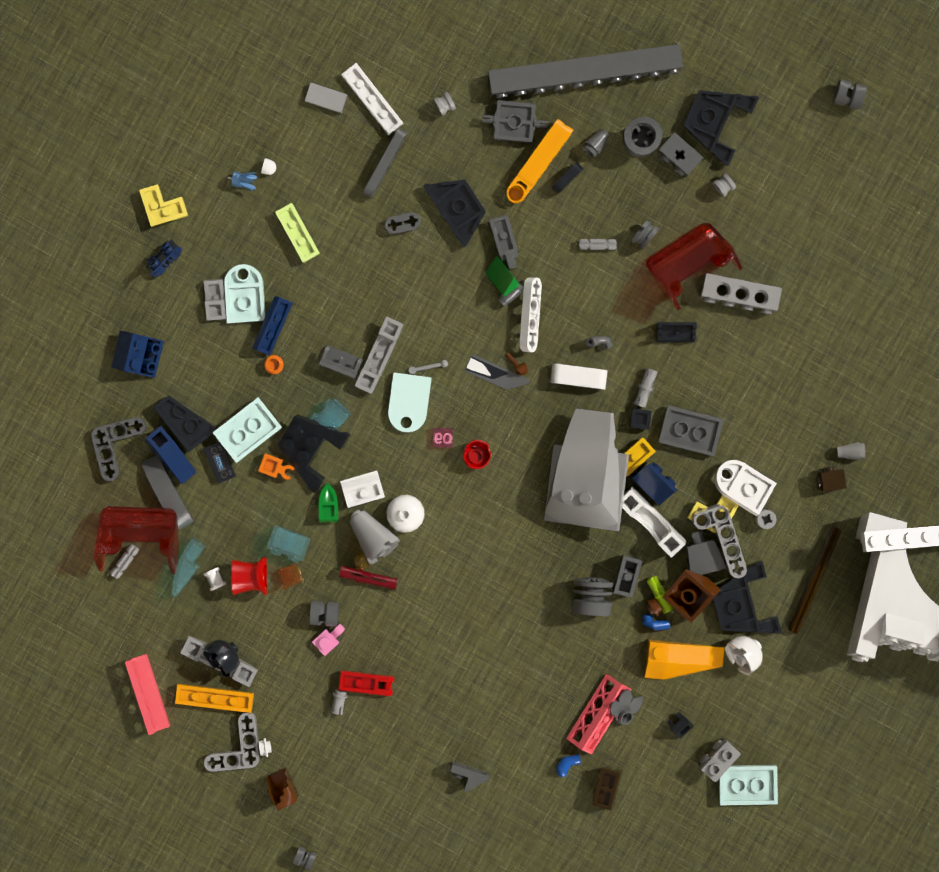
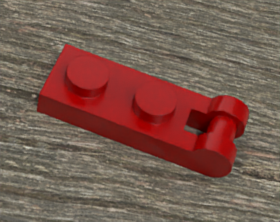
(365, 683)

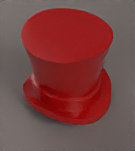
(249, 576)

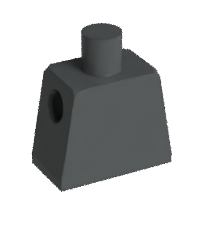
(703, 555)

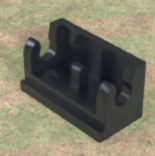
(676, 331)

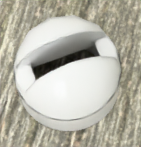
(269, 167)

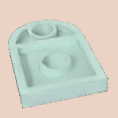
(244, 297)
(409, 399)

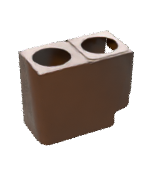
(282, 789)

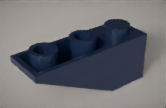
(170, 454)

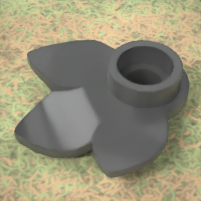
(625, 707)

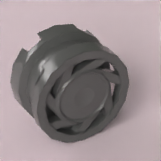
(645, 234)

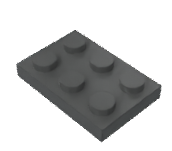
(690, 430)

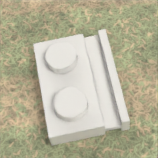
(362, 489)

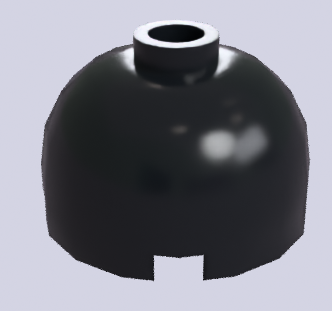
(222, 656)

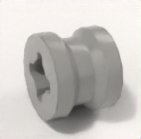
(444, 103)
(724, 185)
(763, 517)

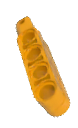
(538, 162)

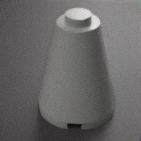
(372, 536)

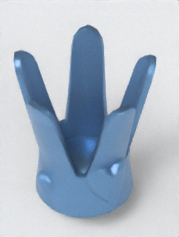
(242, 179)

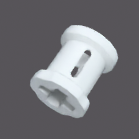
(214, 579)

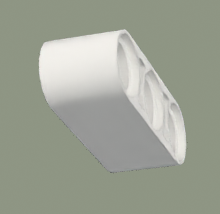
(578, 376)

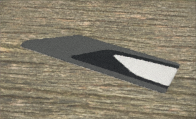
(494, 373)

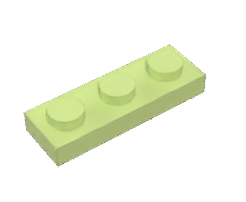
(297, 232)

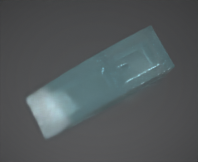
(187, 566)

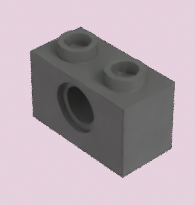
(627, 576)

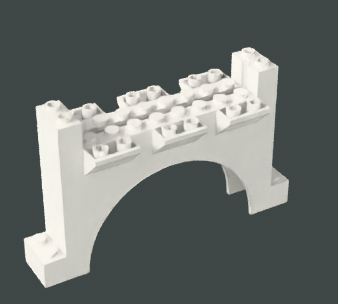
(892, 603)

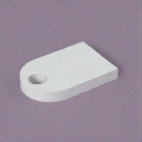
(745, 486)

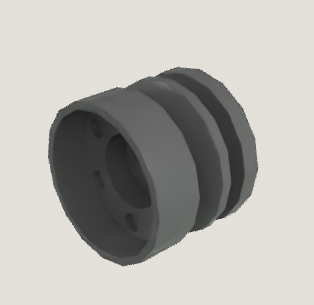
(592, 596)

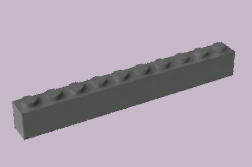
(585, 70)

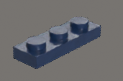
(272, 325)

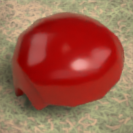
(476, 454)

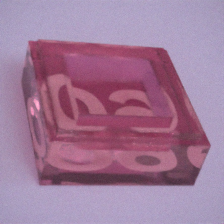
(443, 437)

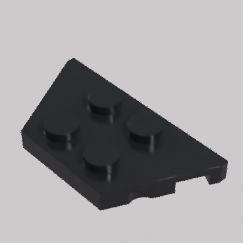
(458, 207)

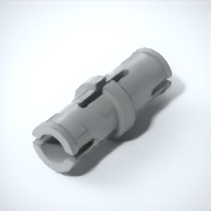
(645, 387)

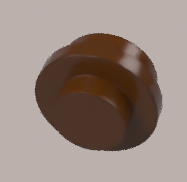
(653, 607)

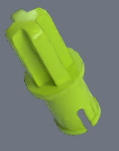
(659, 592)

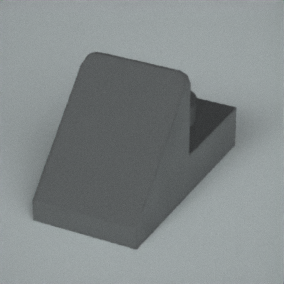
(474, 775)

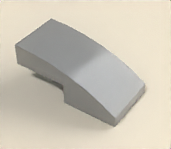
(215, 299)

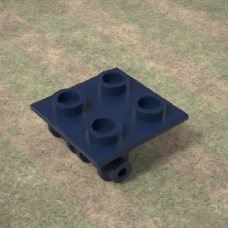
(155, 263)

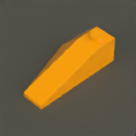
(676, 659)

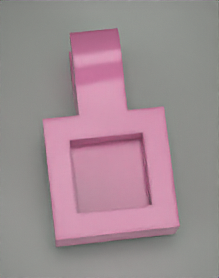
(327, 640)

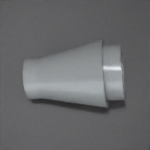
(852, 451)

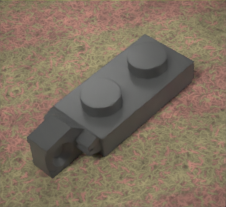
(504, 240)

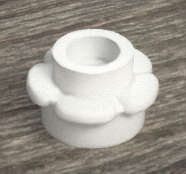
(265, 747)

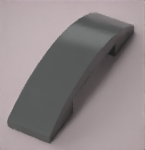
(165, 490)

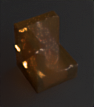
(290, 576)

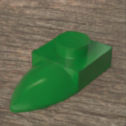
(328, 505)

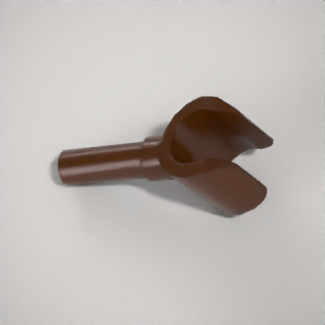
(520, 369)

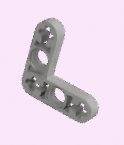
(241, 755)

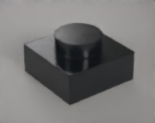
(640, 419)

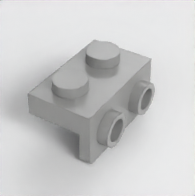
(719, 759)

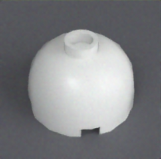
(405, 513)
(745, 653)

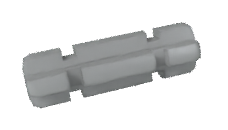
(597, 244)
(124, 561)

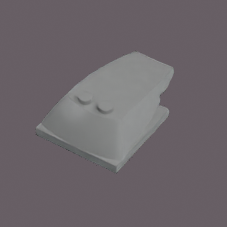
(587, 474)

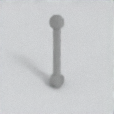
(412, 370)

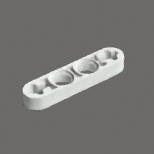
(530, 314)

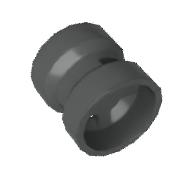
(308, 861)

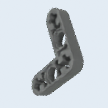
(110, 437)

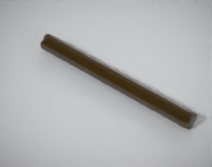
(814, 580)

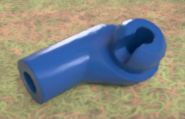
(655, 625)
(565, 763)

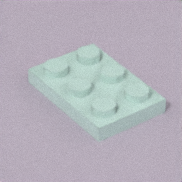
(247, 430)
(749, 785)

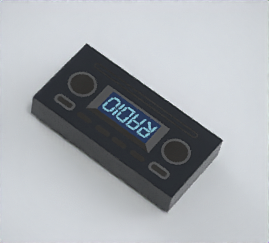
(219, 462)

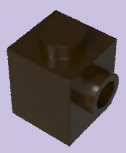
(831, 479)

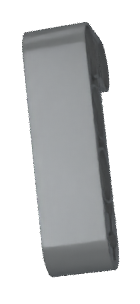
(724, 542)

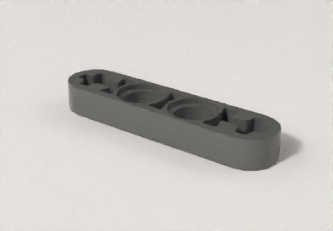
(385, 163)

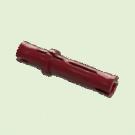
(345, 573)

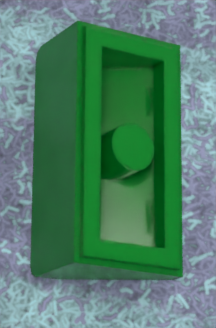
(501, 277)

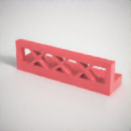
(147, 693)
(601, 716)

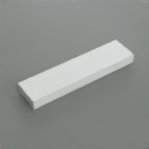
(372, 99)

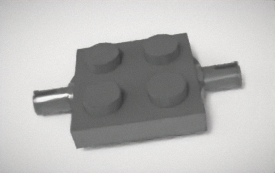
(514, 121)

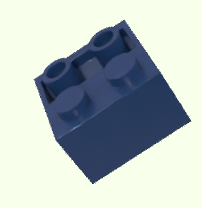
(137, 354)
(654, 483)

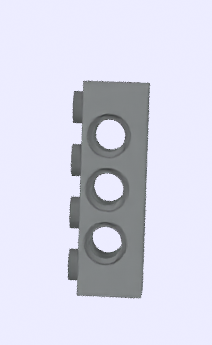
(770, 293)

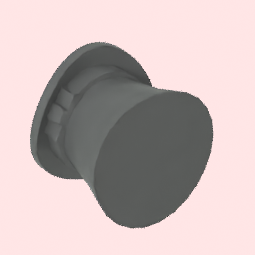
(642, 136)

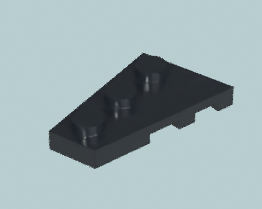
(185, 424)

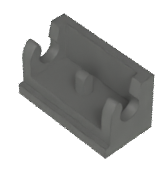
(341, 361)

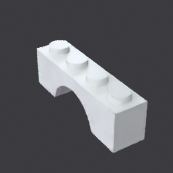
(653, 521)

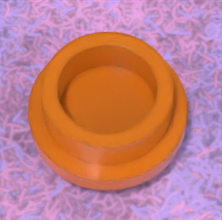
(273, 364)

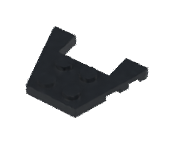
(709, 116)
(302, 444)
(736, 608)

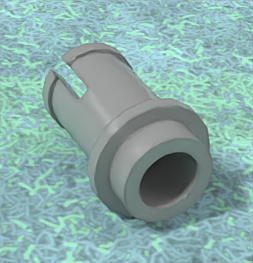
(338, 701)

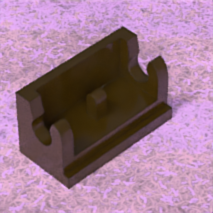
(607, 788)

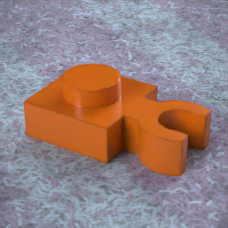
(272, 466)

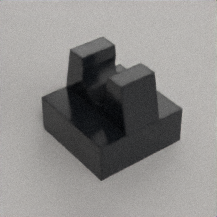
(681, 727)

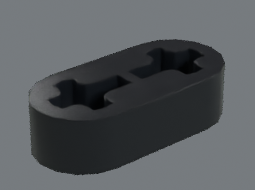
(567, 178)

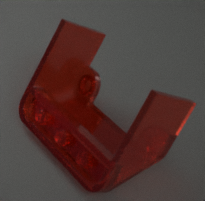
(688, 256)
(137, 525)

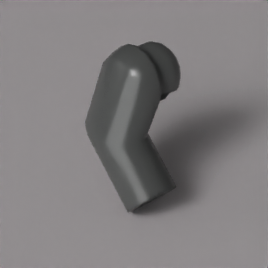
(598, 340)

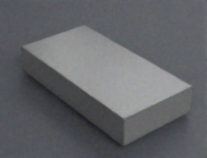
(326, 98)

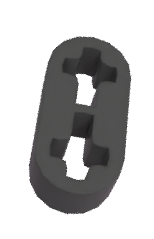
(402, 218)

